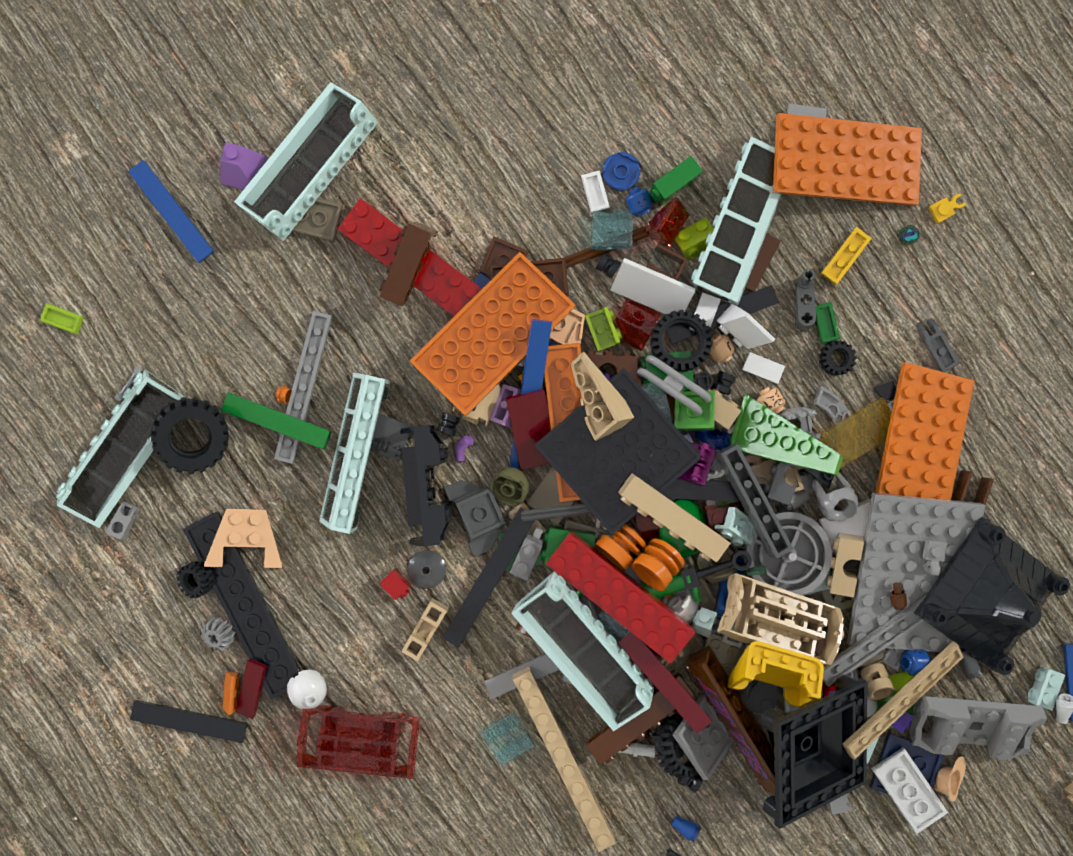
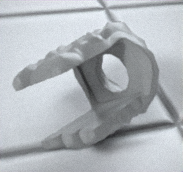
(803, 415)
(828, 501)

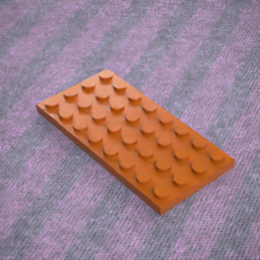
(847, 160)
(490, 334)
(925, 433)

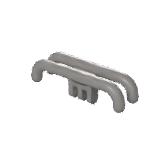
(674, 384)

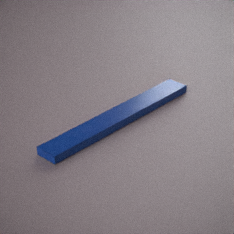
(534, 365)

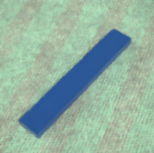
(171, 211)

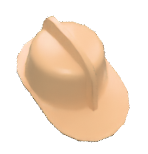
(950, 778)

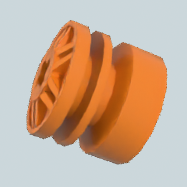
(620, 545)
(658, 564)

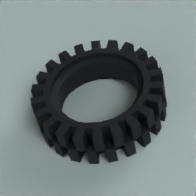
(699, 327)
(666, 749)

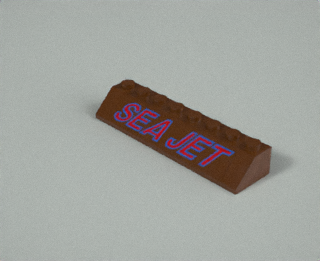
(735, 716)

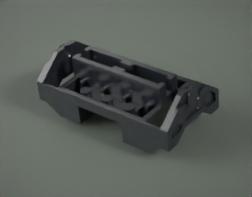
(418, 485)

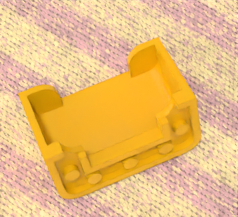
(795, 672)

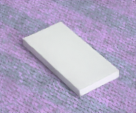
(651, 288)
(909, 790)

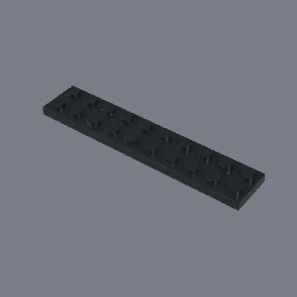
(245, 607)

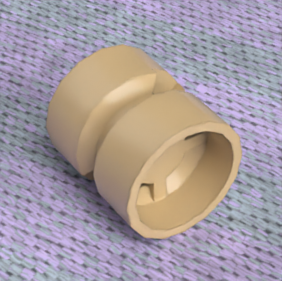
(878, 683)

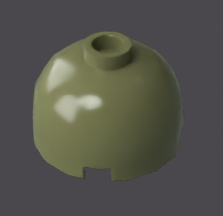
(510, 486)

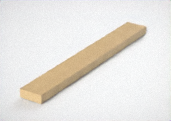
(903, 700)

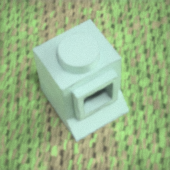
(704, 621)

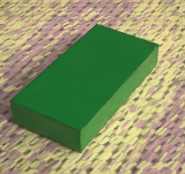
(826, 323)

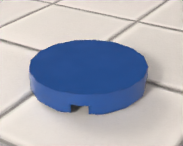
(621, 171)

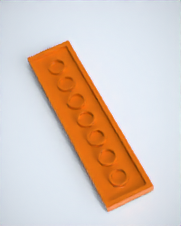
(562, 396)

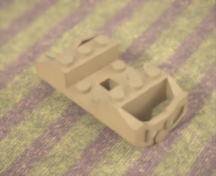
(758, 613)

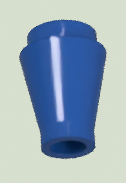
(686, 828)

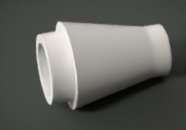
(1064, 708)

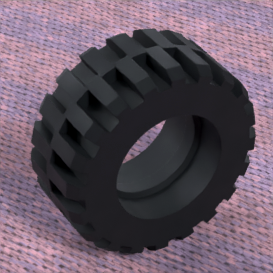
(187, 460)

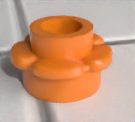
(283, 394)

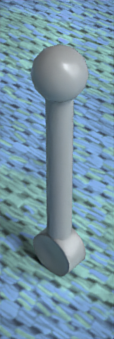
(118, 397)

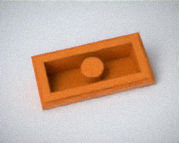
(231, 690)

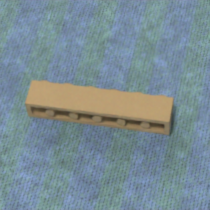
(674, 518)

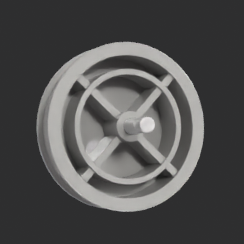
(800, 568)

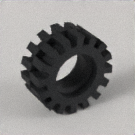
(849, 358)
(188, 583)

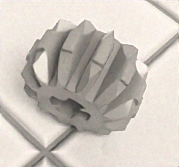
(218, 634)

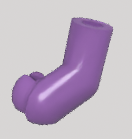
(461, 445)

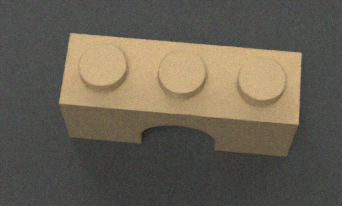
(847, 548)
(425, 629)

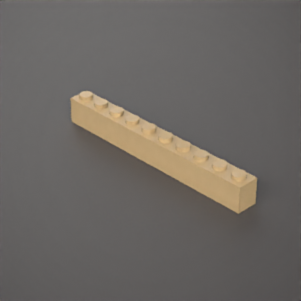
(564, 759)

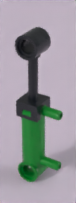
(689, 578)

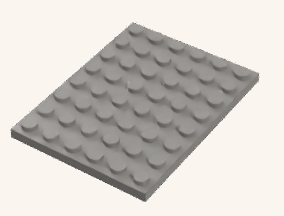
(894, 555)

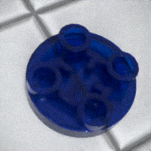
(715, 438)

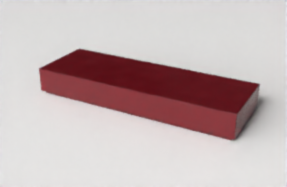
(251, 688)

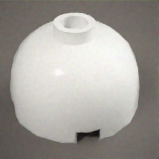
(683, 605)
(307, 689)

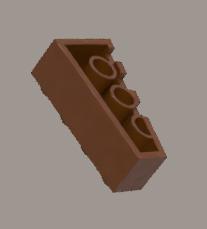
(407, 262)

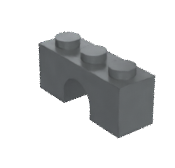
(777, 488)

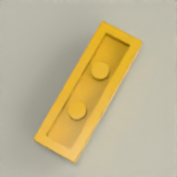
(845, 255)

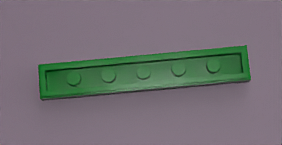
(276, 421)

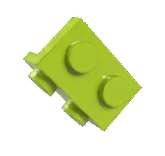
(693, 238)
(602, 329)

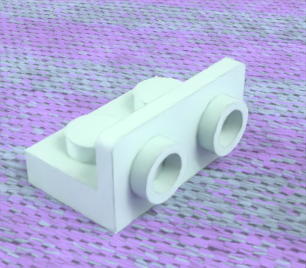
(736, 528)
(1045, 687)

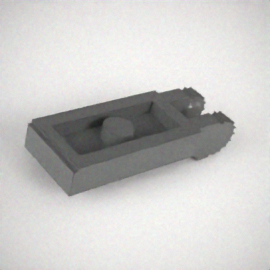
(938, 346)

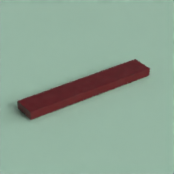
(665, 682)

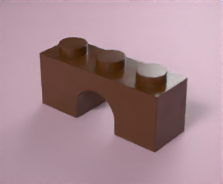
(625, 361)

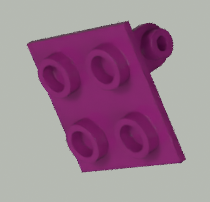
(700, 470)

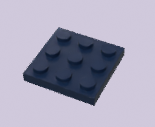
(925, 761)

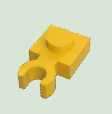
(944, 209)

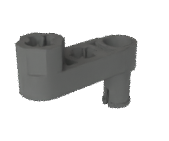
(805, 289)

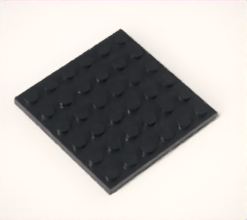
(598, 468)

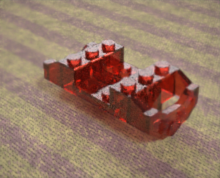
(344, 729)

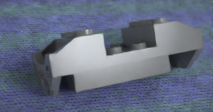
(999, 726)

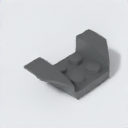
(478, 514)

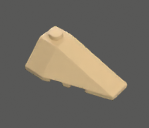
(603, 404)

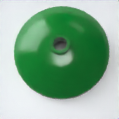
(696, 511)

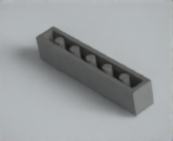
(754, 501)

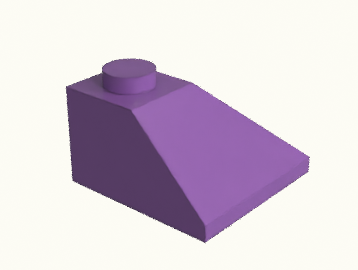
(239, 165)

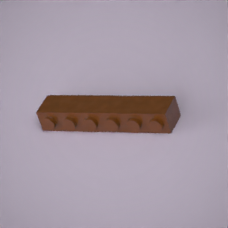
(609, 742)

